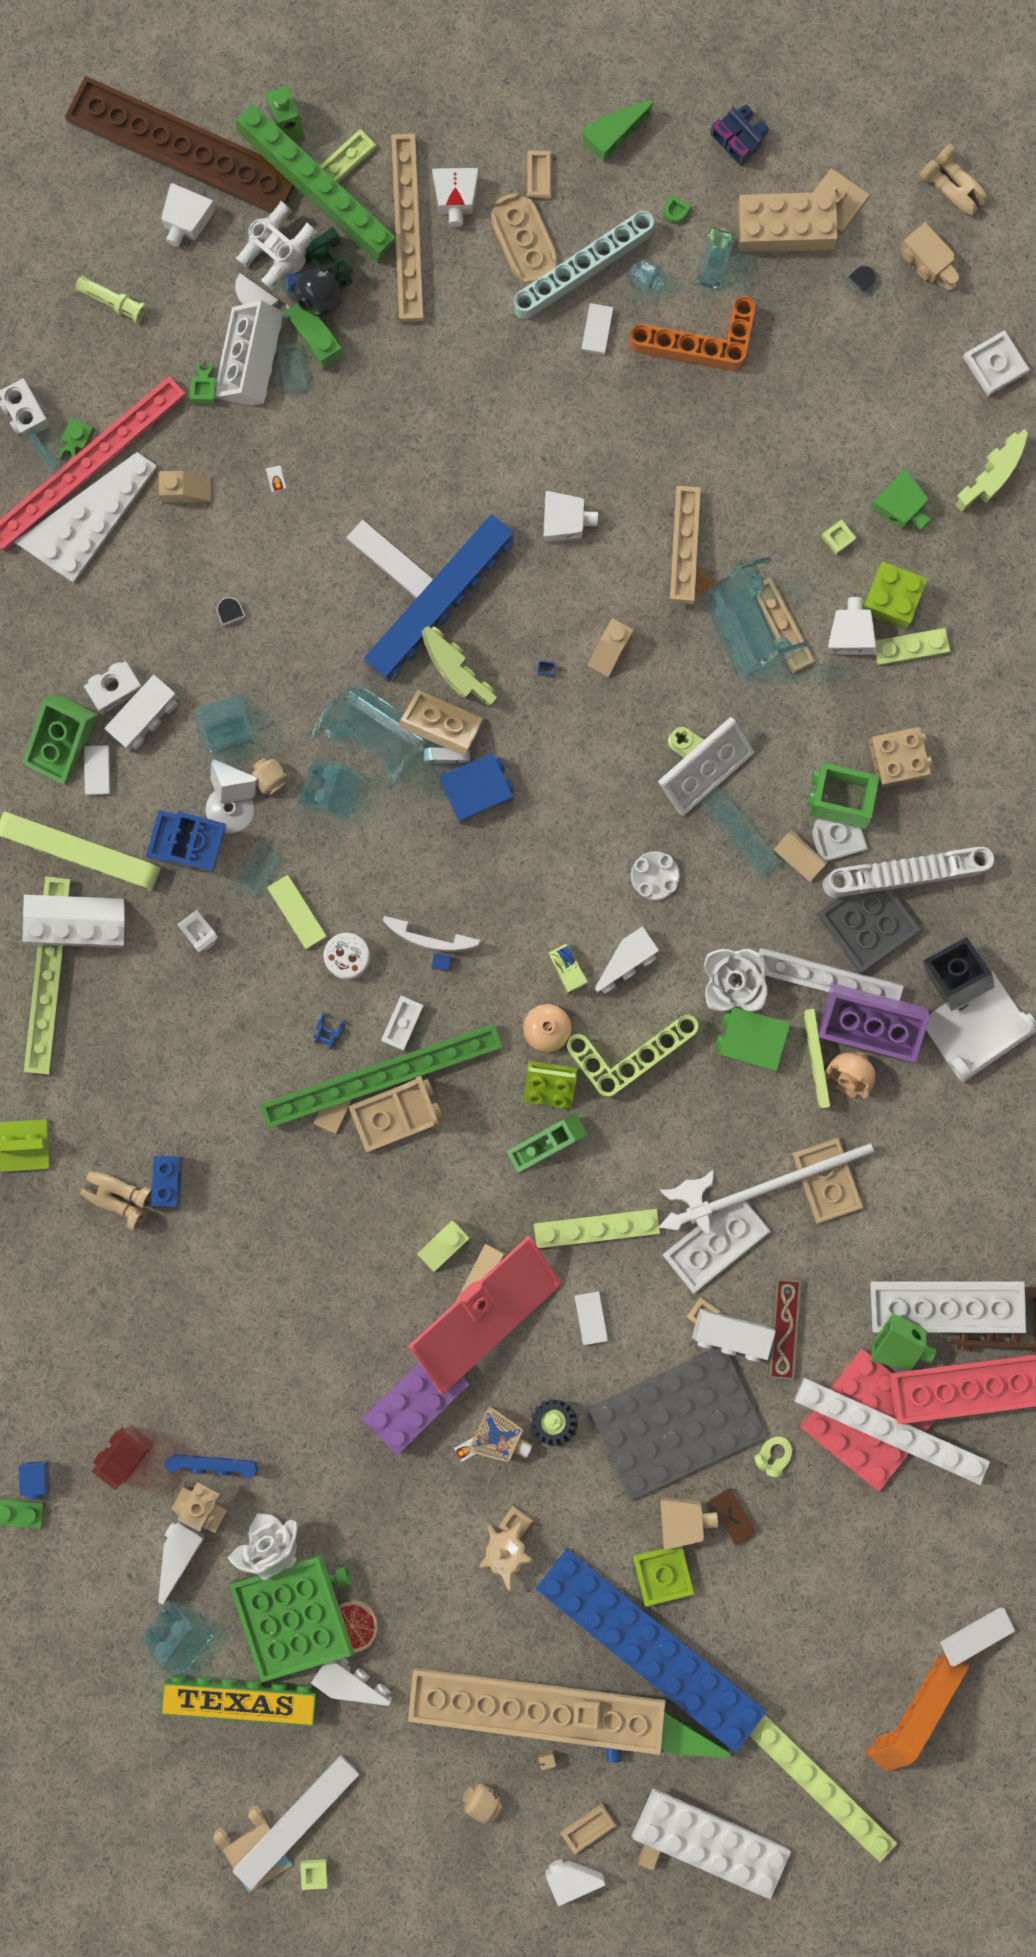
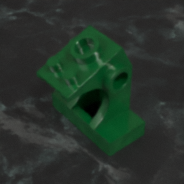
(321, 252)

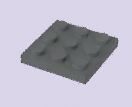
(868, 925)

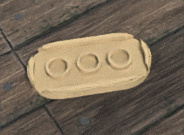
(523, 237)

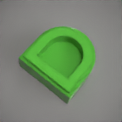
(676, 210)

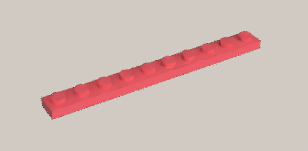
(89, 461)

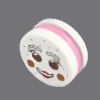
(347, 956)

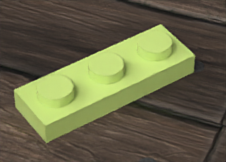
(912, 646)

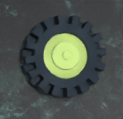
(554, 1422)

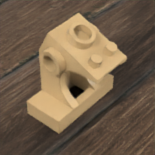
(199, 1509)

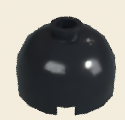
(318, 292)

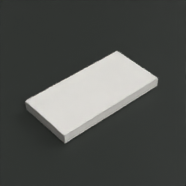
(706, 766)
(702, 1256)

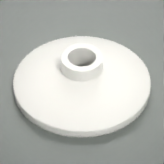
(236, 819)

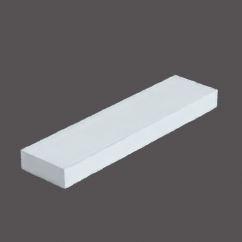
(389, 558)

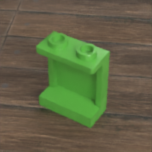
(752, 1038)

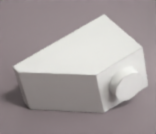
(572, 1880)

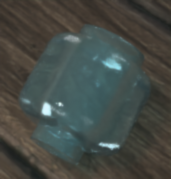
(647, 277)

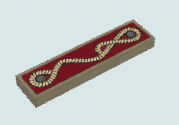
(786, 1328)

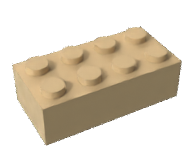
(787, 222)

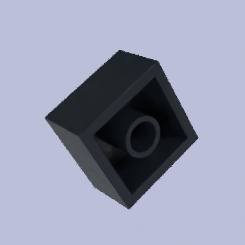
(959, 973)

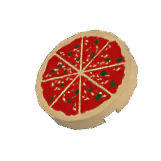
(360, 1623)

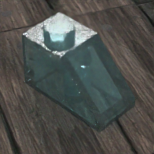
(714, 258)

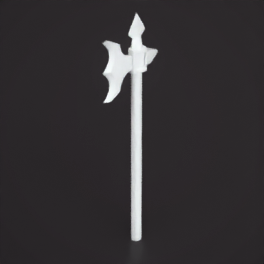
(692, 1191)

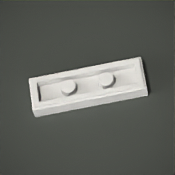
(977, 1636)

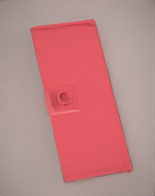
(484, 1315)

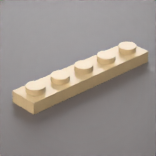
(685, 545)

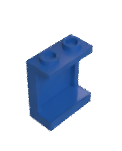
(477, 787)

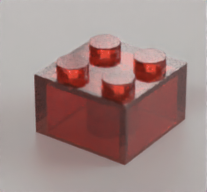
(122, 1457)

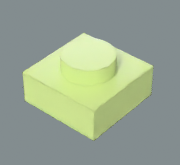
(838, 537)
(314, 1874)

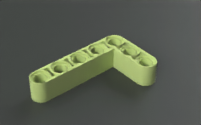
(633, 1059)

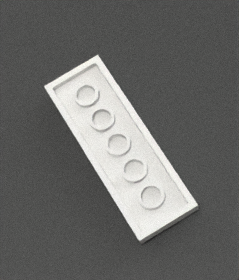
(951, 1306)
(711, 1843)

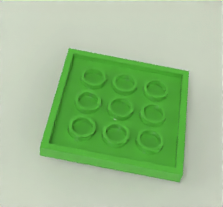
(292, 1619)

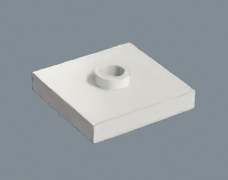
(996, 363)

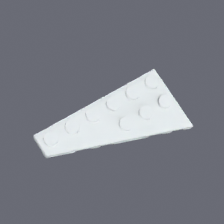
(80, 527)

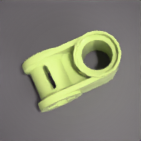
(691, 741)

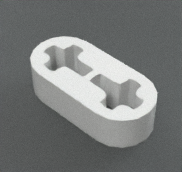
(445, 755)

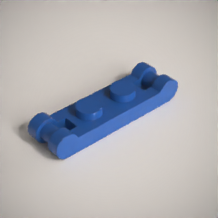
(201, 1464)

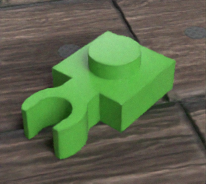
(203, 387)
(75, 436)

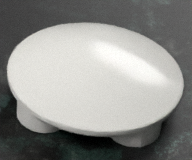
(655, 875)

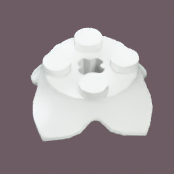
(723, 992)
(270, 1547)

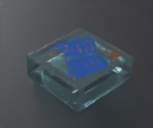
(288, 284)

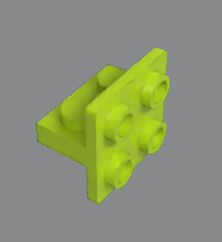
(550, 1084)
(24, 1145)

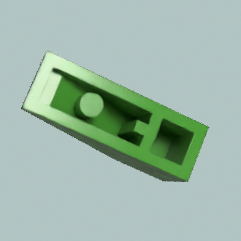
(614, 128)
(315, 336)
(546, 1142)
(685, 1739)

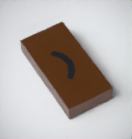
(732, 1516)

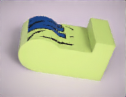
(567, 968)

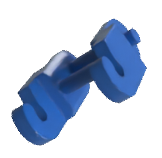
(320, 1028)

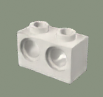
(25, 408)

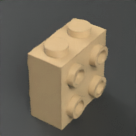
(900, 757)

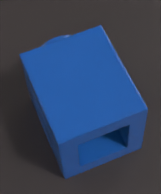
(34, 1479)

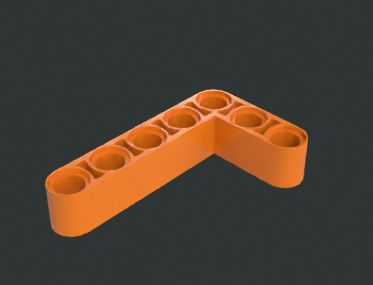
(700, 343)
(907, 1741)

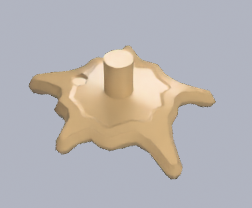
(505, 1553)

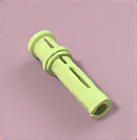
(120, 302)

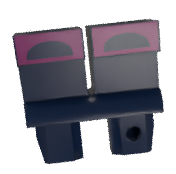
(738, 134)

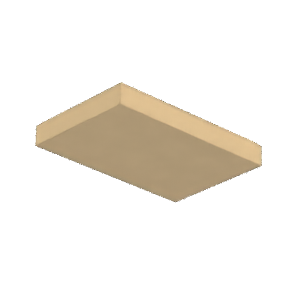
(441, 722)
(830, 1191)

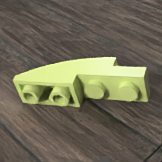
(999, 466)
(448, 659)

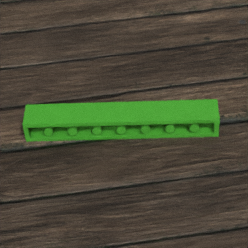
(314, 183)

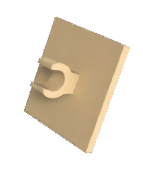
(848, 196)

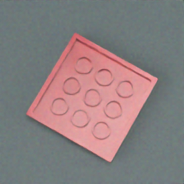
(866, 1455)

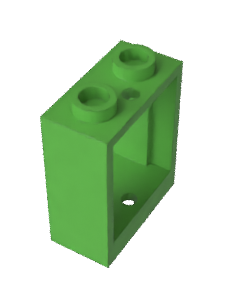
(841, 814)

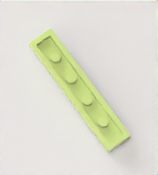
(596, 1228)

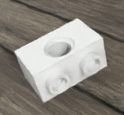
(108, 700)

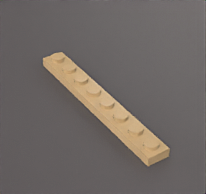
(407, 228)

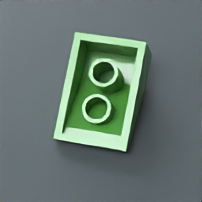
(59, 737)

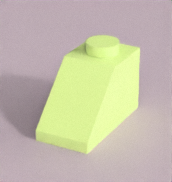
(443, 1245)

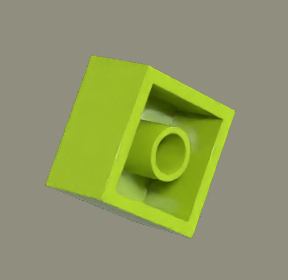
(894, 595)

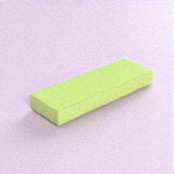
(349, 156)
(296, 912)

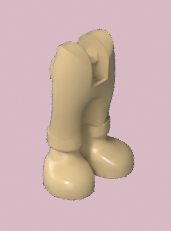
(966, 182)
(104, 1198)

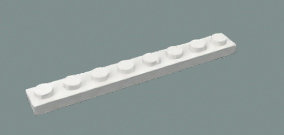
(887, 1430)

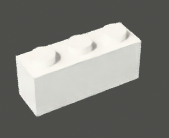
(142, 713)
(733, 1335)

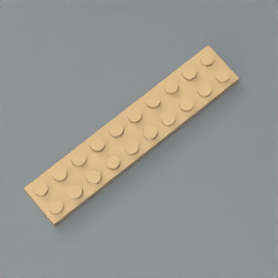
(534, 1711)

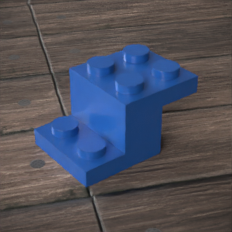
(186, 840)

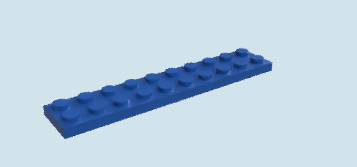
(651, 1650)

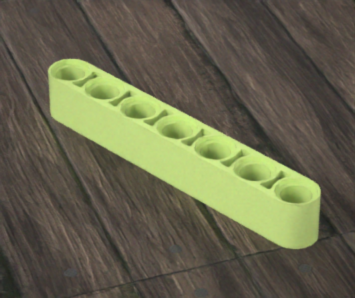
(78, 851)

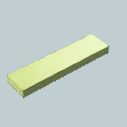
(816, 1058)

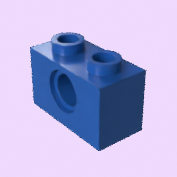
(166, 1181)

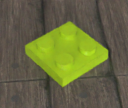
(663, 1575)

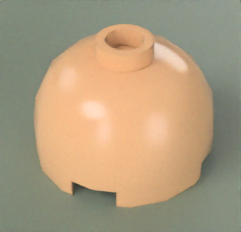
(539, 1036)
(852, 1073)

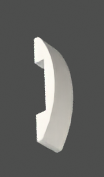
(400, 928)

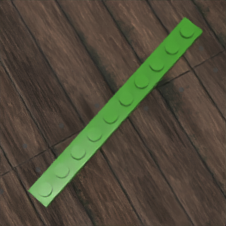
(380, 1075)

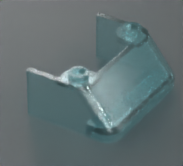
(743, 623)
(375, 726)

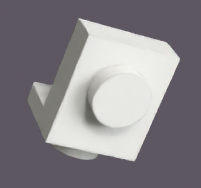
(198, 931)

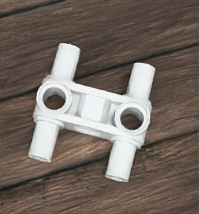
(287, 254)

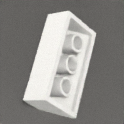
(248, 353)
(73, 921)

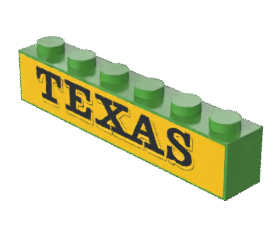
(239, 1701)

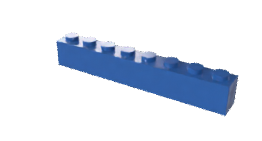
(439, 597)

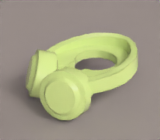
(776, 1468)

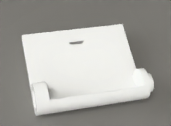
(979, 1031)

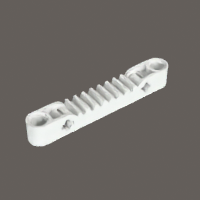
(908, 872)

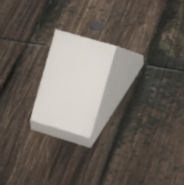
(231, 783)

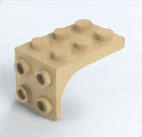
(395, 1114)

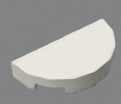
(250, 292)

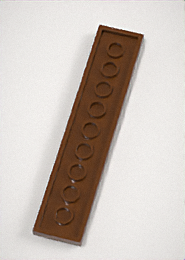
(178, 145)

